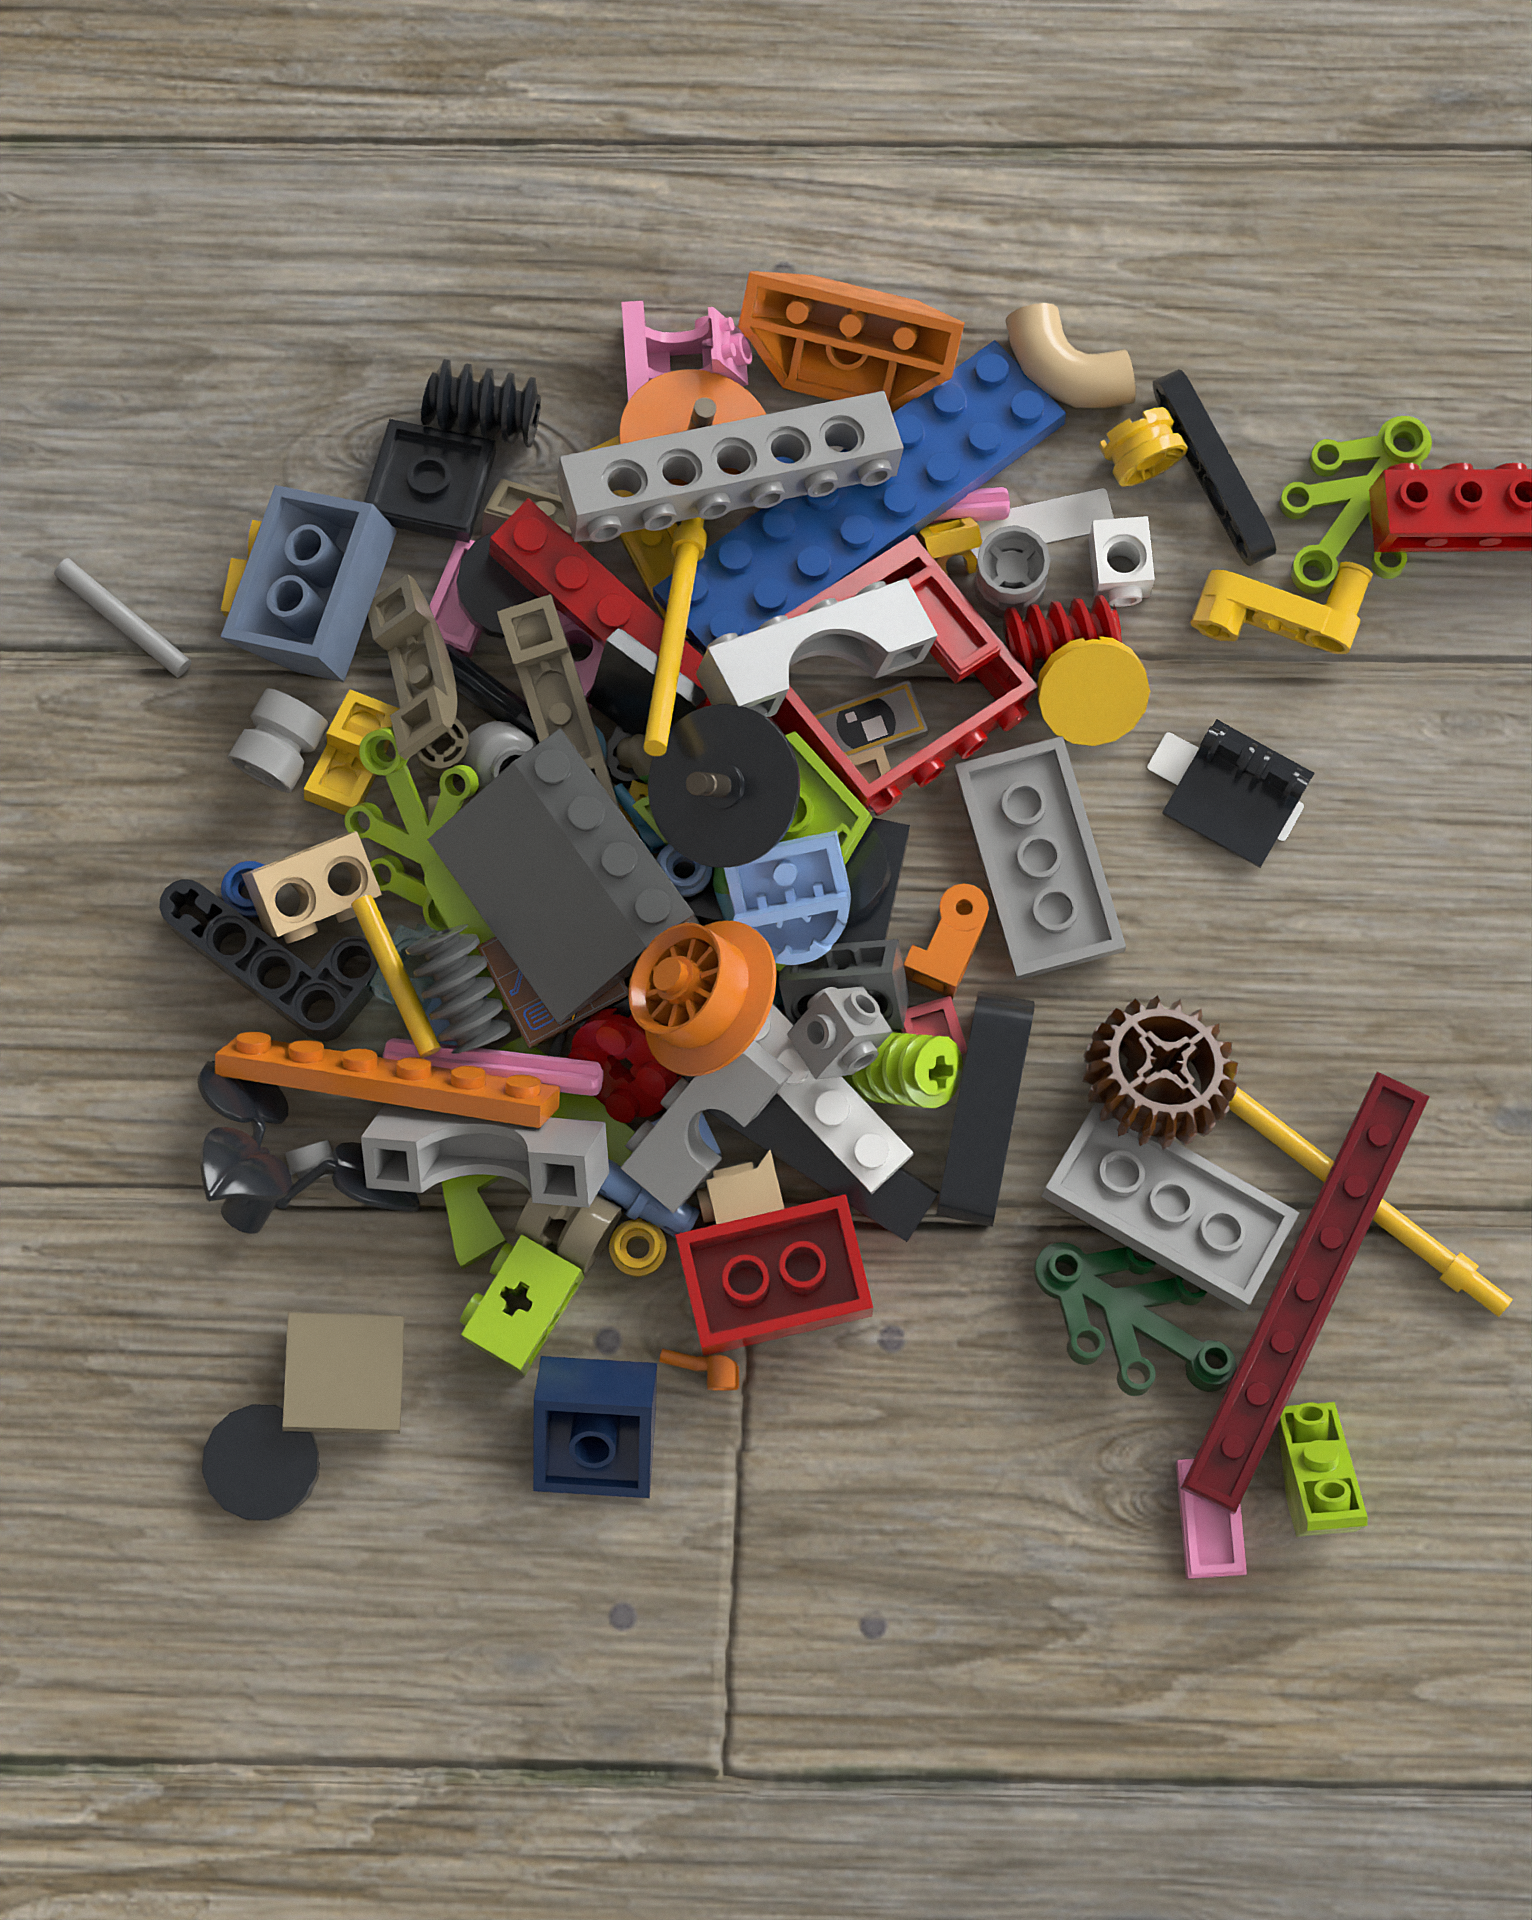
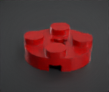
(623, 1091)

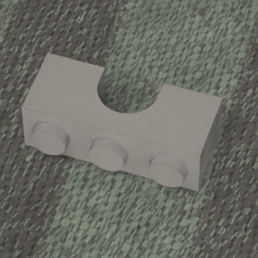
(672, 1156)

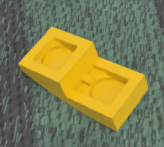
(339, 775)

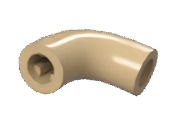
(1063, 371)

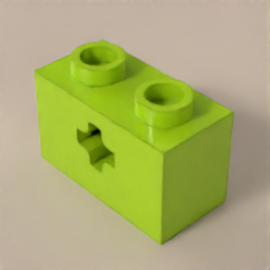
(550, 1288)

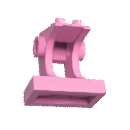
(649, 351)

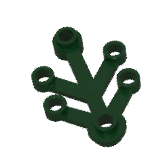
(1127, 1311)

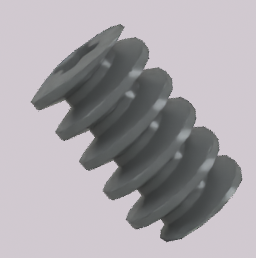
(459, 989)

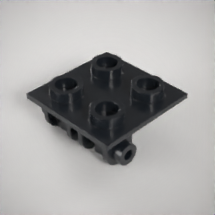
(1238, 793)

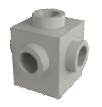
(839, 1032)

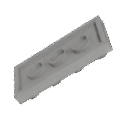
(1039, 858)
(1172, 1208)

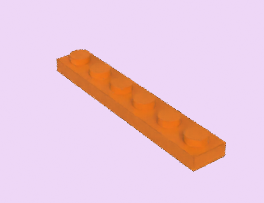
(397, 1082)

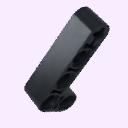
(264, 953)
(985, 1108)

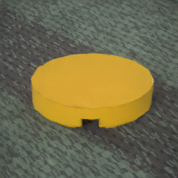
(1093, 691)

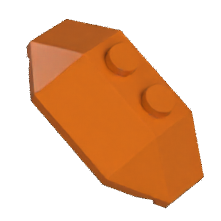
(847, 338)

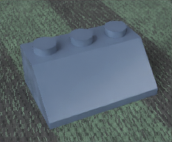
(310, 582)

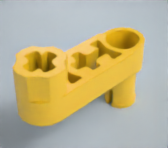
(1235, 599)

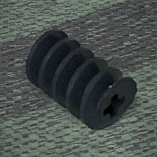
(482, 403)

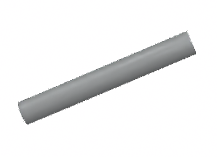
(122, 617)

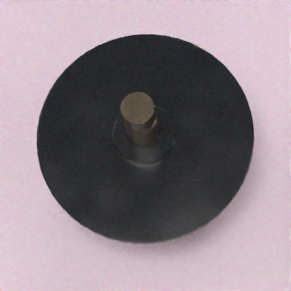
(724, 786)

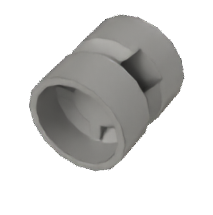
(1012, 559)
(281, 733)

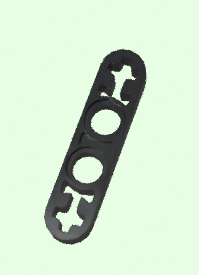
(1215, 468)

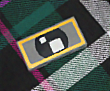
(874, 720)

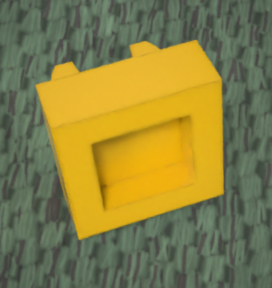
(952, 539)

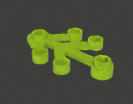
(1355, 492)
(414, 841)

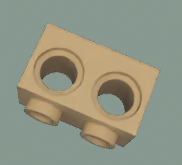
(308, 874)

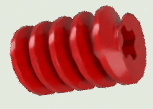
(1042, 636)

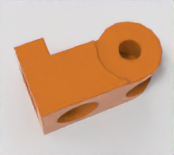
(959, 929)

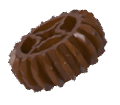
(1165, 1101)

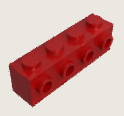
(1452, 508)

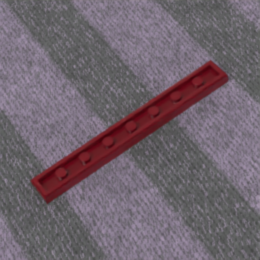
(1304, 1293)

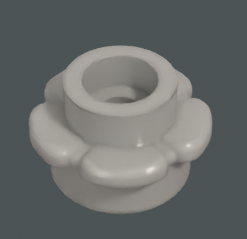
(308, 1157)

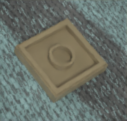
(343, 1373)

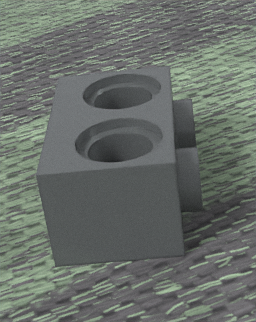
(847, 965)

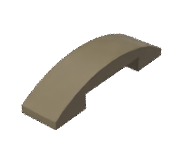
(419, 665)
(552, 681)

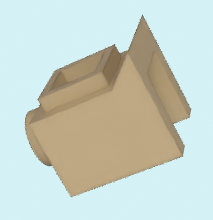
(741, 1192)

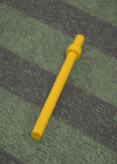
(688, 549)
(1457, 1271)

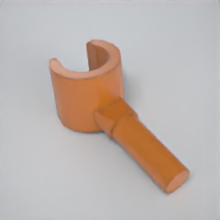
(721, 1370)

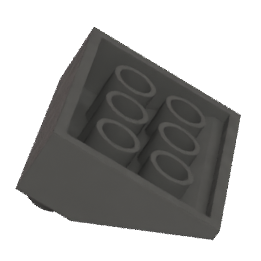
(560, 876)

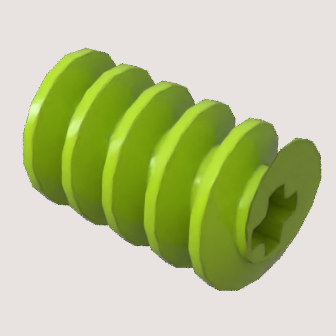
(911, 1071)

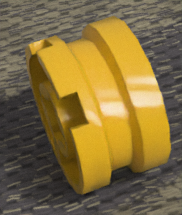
(1143, 447)

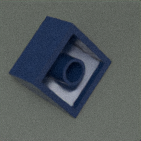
(594, 1427)

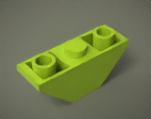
(1319, 1471)

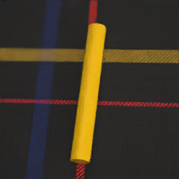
(396, 976)

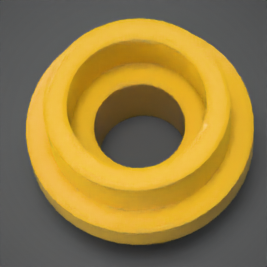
(633, 1230)

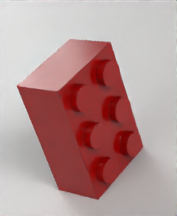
(774, 1275)

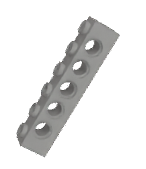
(749, 445)

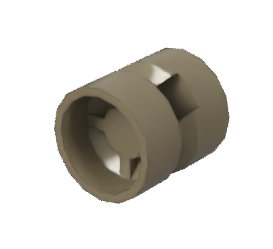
(575, 1231)

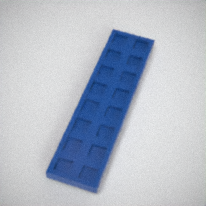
(805, 544)

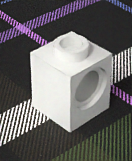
(1121, 538)

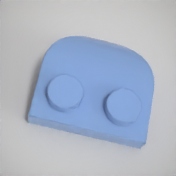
(794, 897)

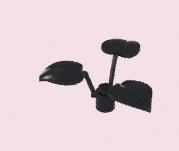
(253, 1178)

